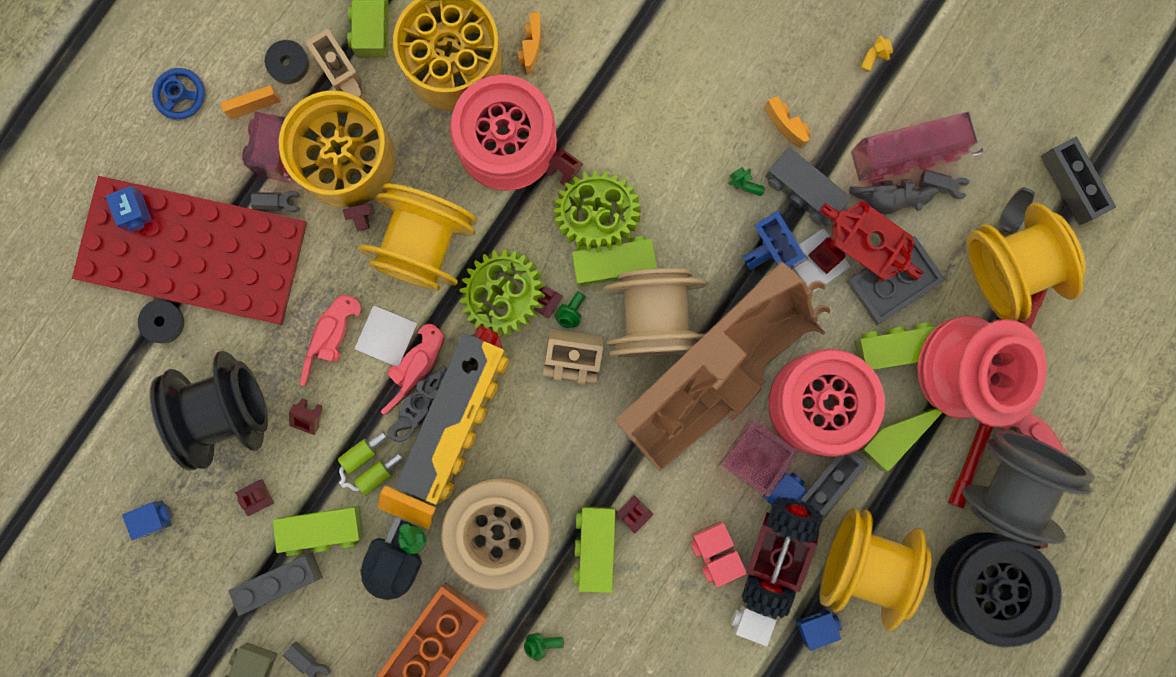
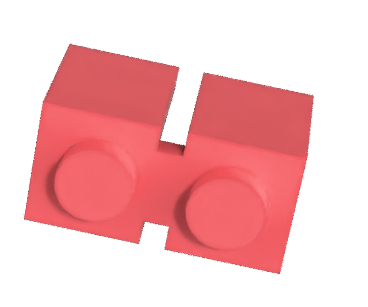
(724, 566)

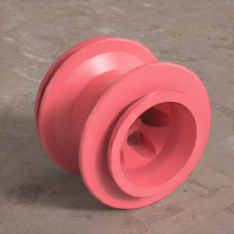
(494, 103)
(983, 370)
(858, 419)

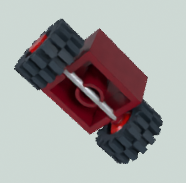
(781, 557)

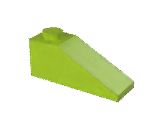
(897, 438)

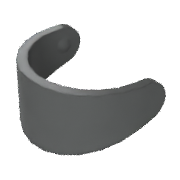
(1014, 212)

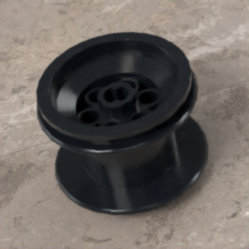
(208, 411)
(1028, 599)

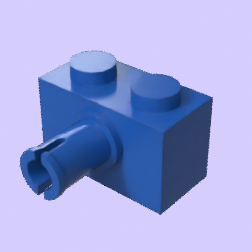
(777, 242)

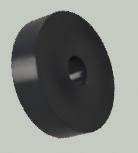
(286, 50)
(149, 319)

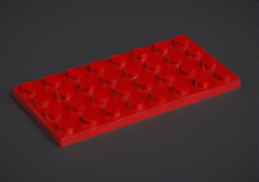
(193, 253)

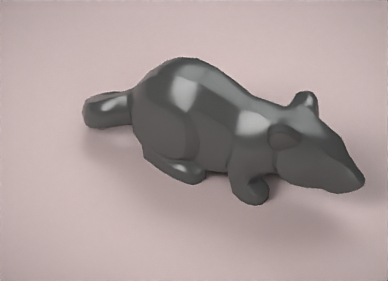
(890, 197)
(415, 408)

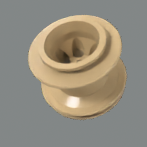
(655, 312)
(476, 562)

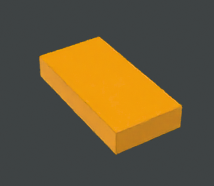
(250, 102)
(406, 507)

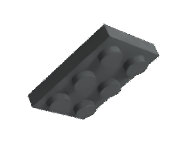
(898, 291)

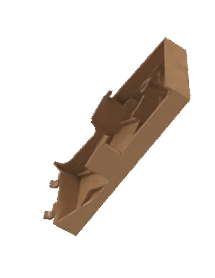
(722, 367)

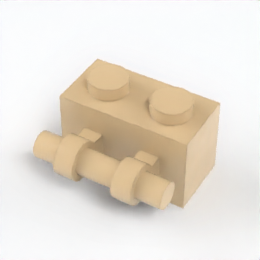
(573, 351)

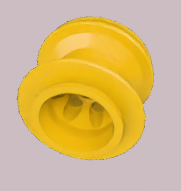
(417, 236)
(1026, 262)
(875, 569)

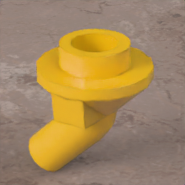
(881, 49)

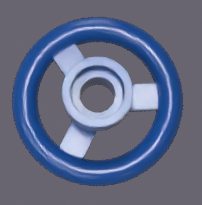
(169, 84)

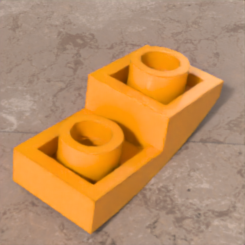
(531, 48)
(793, 129)

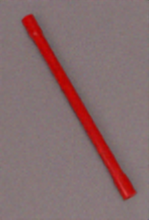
(984, 431)

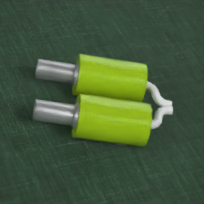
(374, 475)

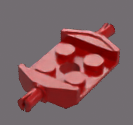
(852, 234)

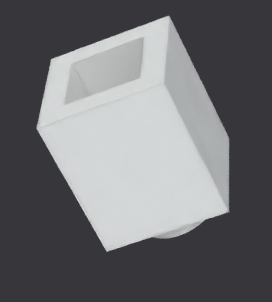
(753, 625)

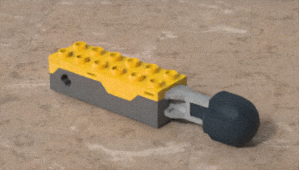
(438, 454)

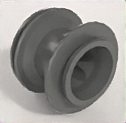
(1027, 488)

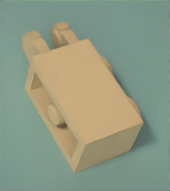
(335, 63)

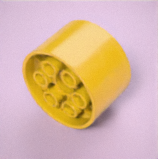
(441, 90)
(319, 114)

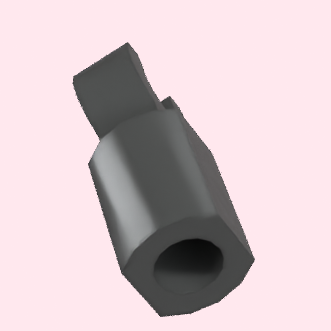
(943, 183)
(274, 201)
(304, 661)

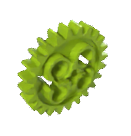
(592, 230)
(519, 305)

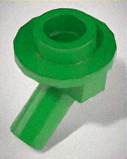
(741, 179)
(569, 313)
(411, 539)
(536, 645)

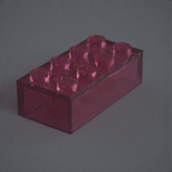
(914, 147)

